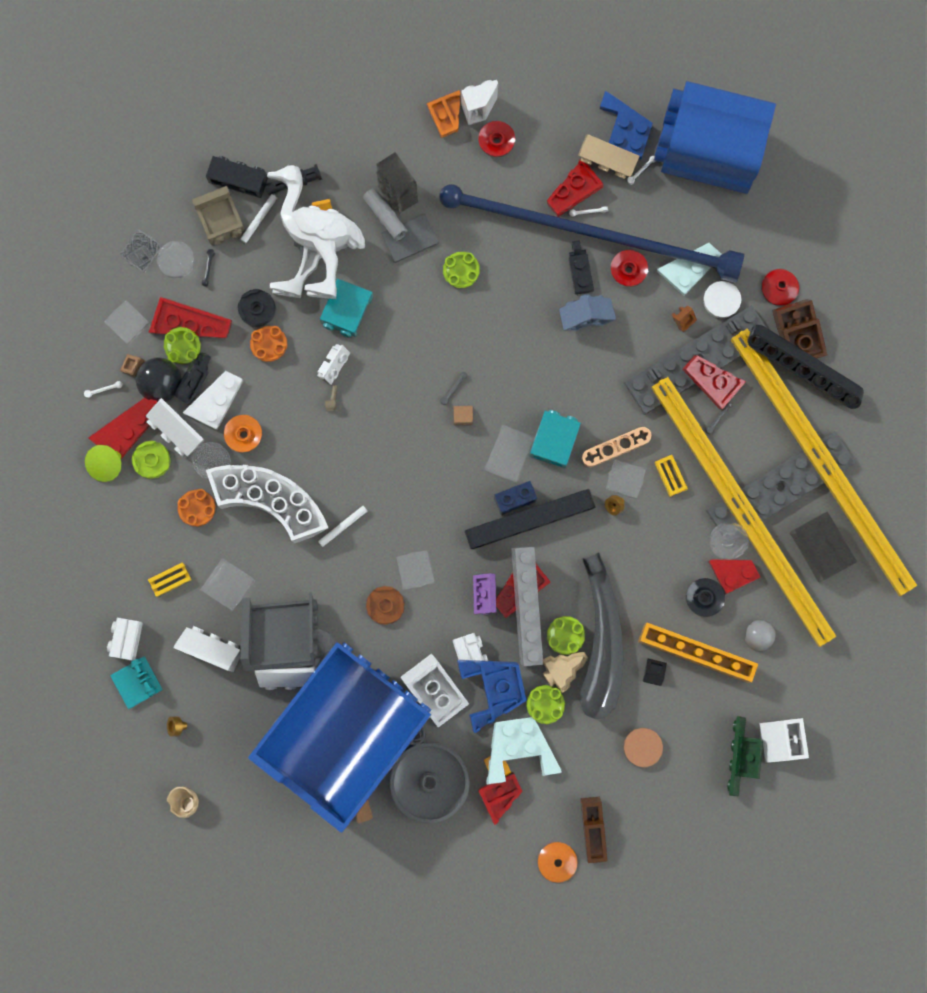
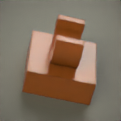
(684, 318)

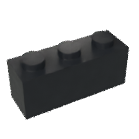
(237, 176)

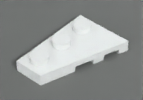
(215, 401)

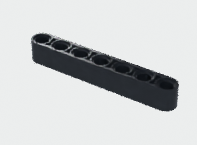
(796, 364)
(530, 519)

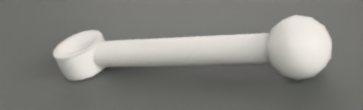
(630, 180)
(572, 213)
(88, 393)

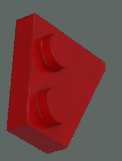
(734, 573)
(500, 796)

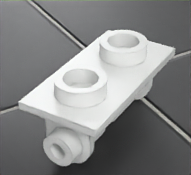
(338, 356)

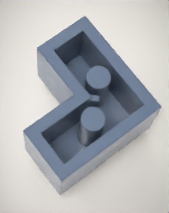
(587, 312)

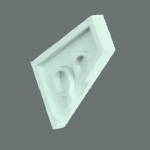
(686, 274)

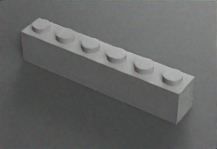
(527, 606)

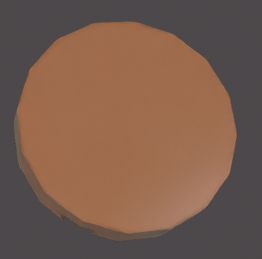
(643, 747)

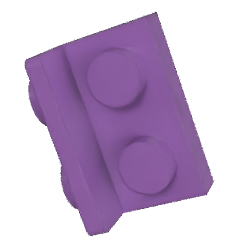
(484, 594)

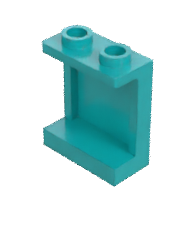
(347, 309)
(555, 438)

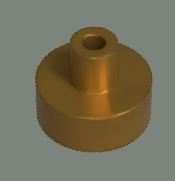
(614, 504)
(175, 726)

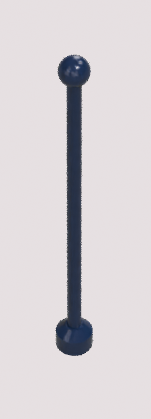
(727, 265)

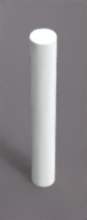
(258, 219)
(342, 526)

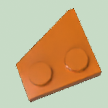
(446, 113)

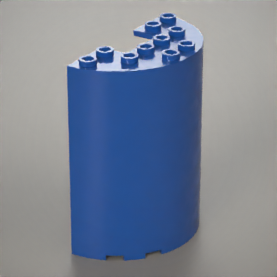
(340, 735)

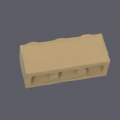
(608, 156)

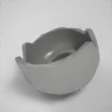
(760, 635)

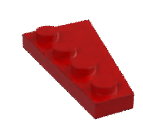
(174, 315)
(126, 428)

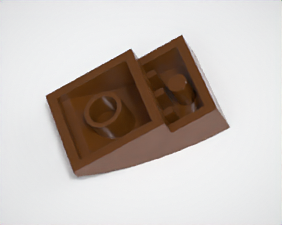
(801, 327)

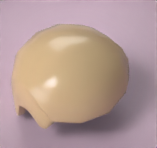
(183, 802)

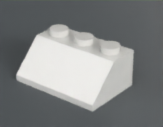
(174, 428)
(209, 648)
(285, 677)

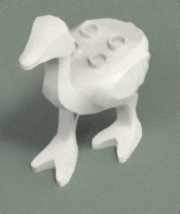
(319, 233)

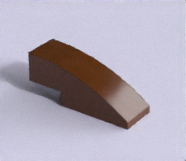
(594, 829)

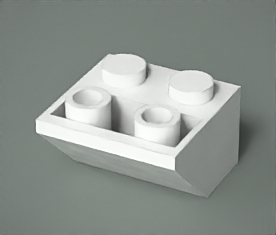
(479, 101)
(784, 740)

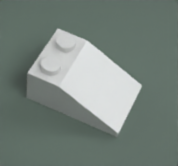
(435, 689)

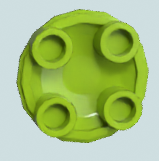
(461, 269)
(182, 345)
(103, 463)
(566, 635)
(545, 704)

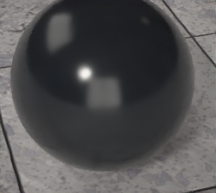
(158, 379)

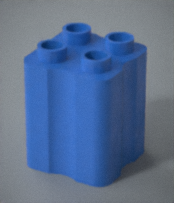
(714, 136)

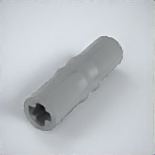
(385, 214)

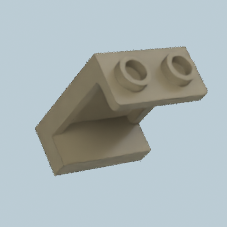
(218, 216)

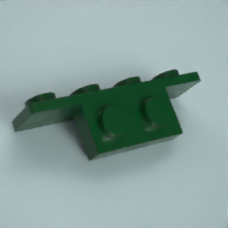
(746, 757)

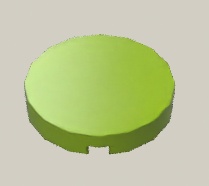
(151, 459)

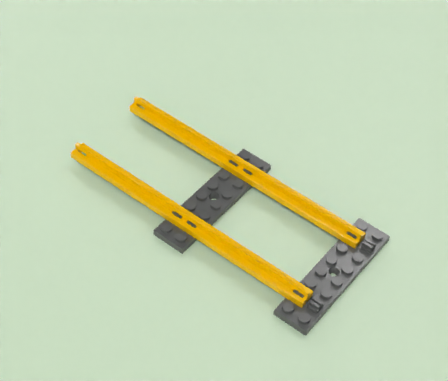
(817, 463)

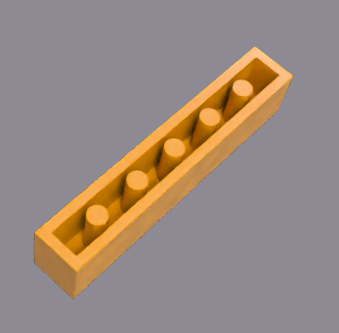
(698, 653)

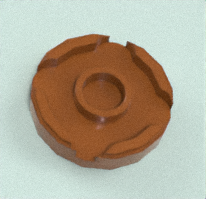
(385, 605)

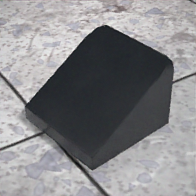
(654, 672)

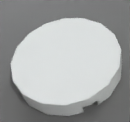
(722, 299)

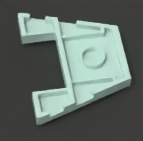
(519, 740)

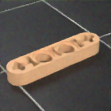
(615, 445)

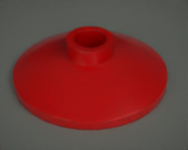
(500, 131)
(629, 259)
(777, 295)

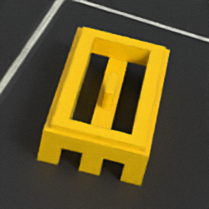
(676, 490)
(154, 586)

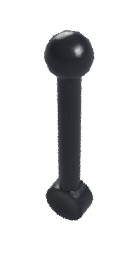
(210, 253)

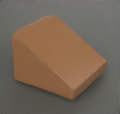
(131, 365)
(463, 415)
(364, 813)

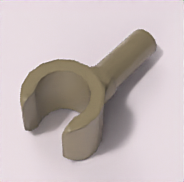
(331, 404)

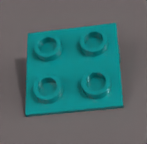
(136, 682)

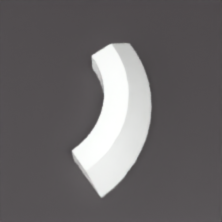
(268, 492)

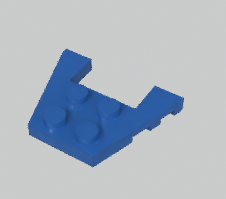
(630, 128)
(501, 685)

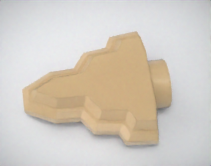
(563, 669)

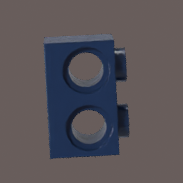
(515, 498)

